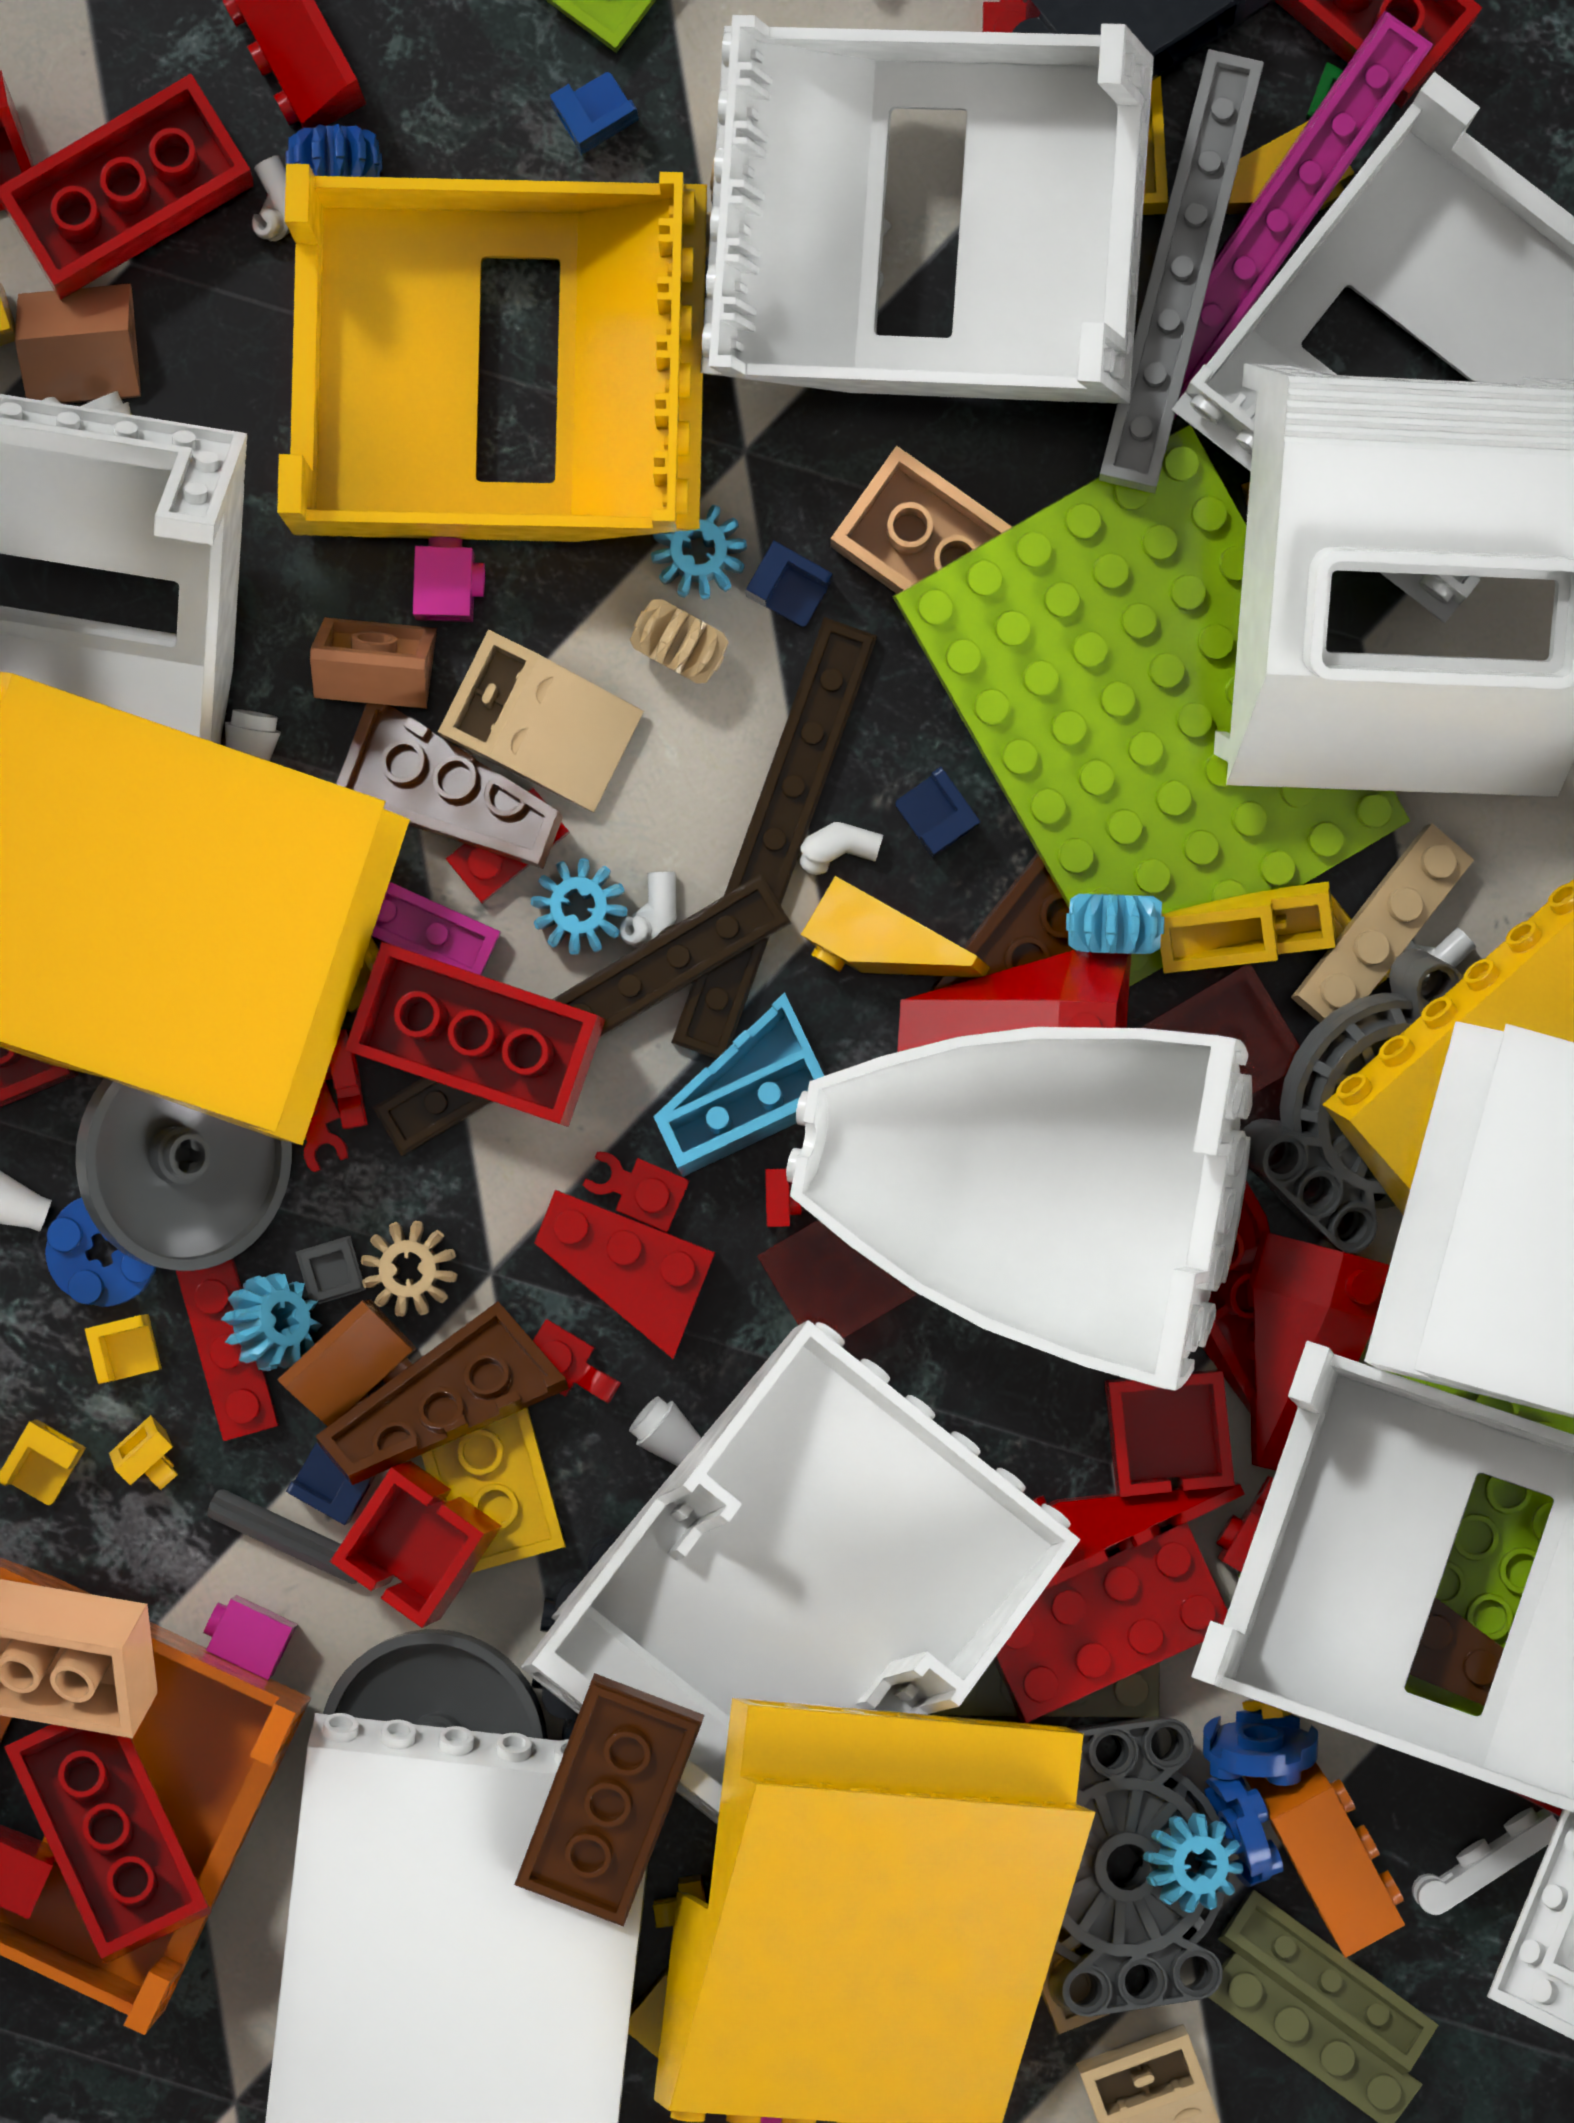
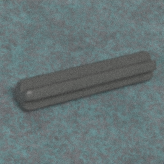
(276, 1531)

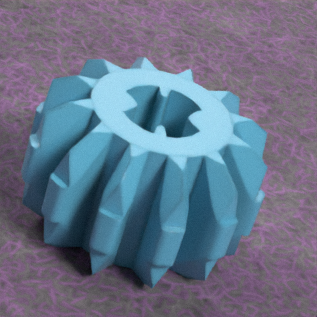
(685, 564)
(587, 889)
(1115, 923)
(271, 1321)
(1187, 1885)

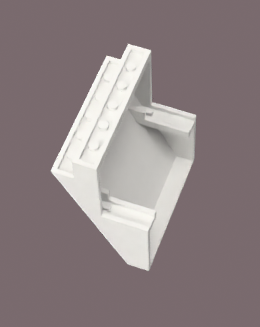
(1488, 1228)
(809, 1558)
(414, 1958)

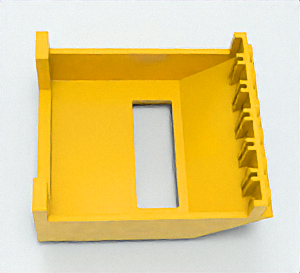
(395, 347)

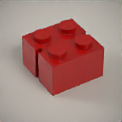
(1169, 1435)
(419, 1539)

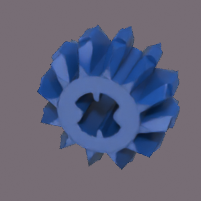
(336, 151)

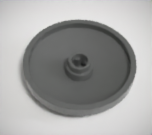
(175, 1180)
(439, 1682)

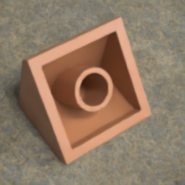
(78, 344)
(372, 662)

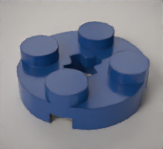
(88, 1279)
(1260, 1748)
(1243, 1814)

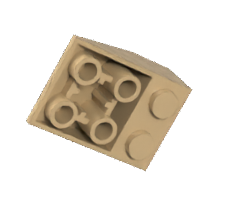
(540, 721)
(1149, 2082)

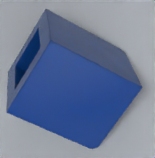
(593, 111)

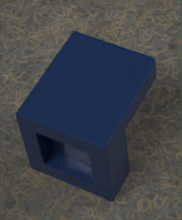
(789, 584)
(937, 812)
(326, 1488)

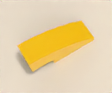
(1248, 928)

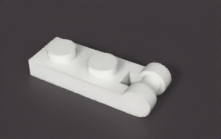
(1485, 1862)

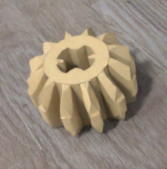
(679, 641)
(427, 1267)

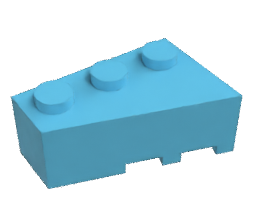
(742, 1093)

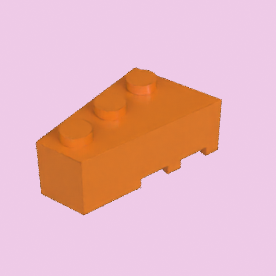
(1333, 1858)

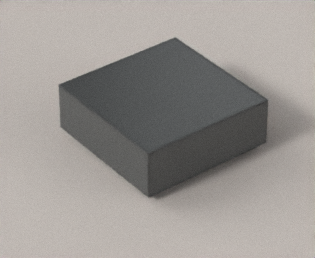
(331, 1270)

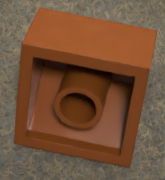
(349, 1363)

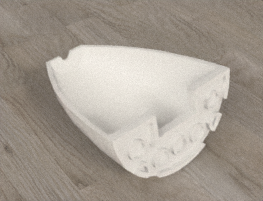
(1044, 1183)

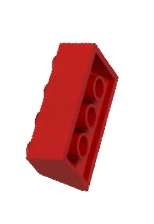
(303, 57)

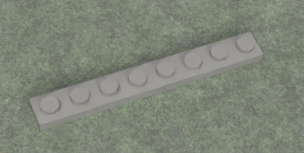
(1182, 269)

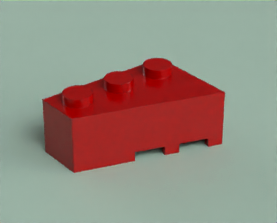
(628, 1265)

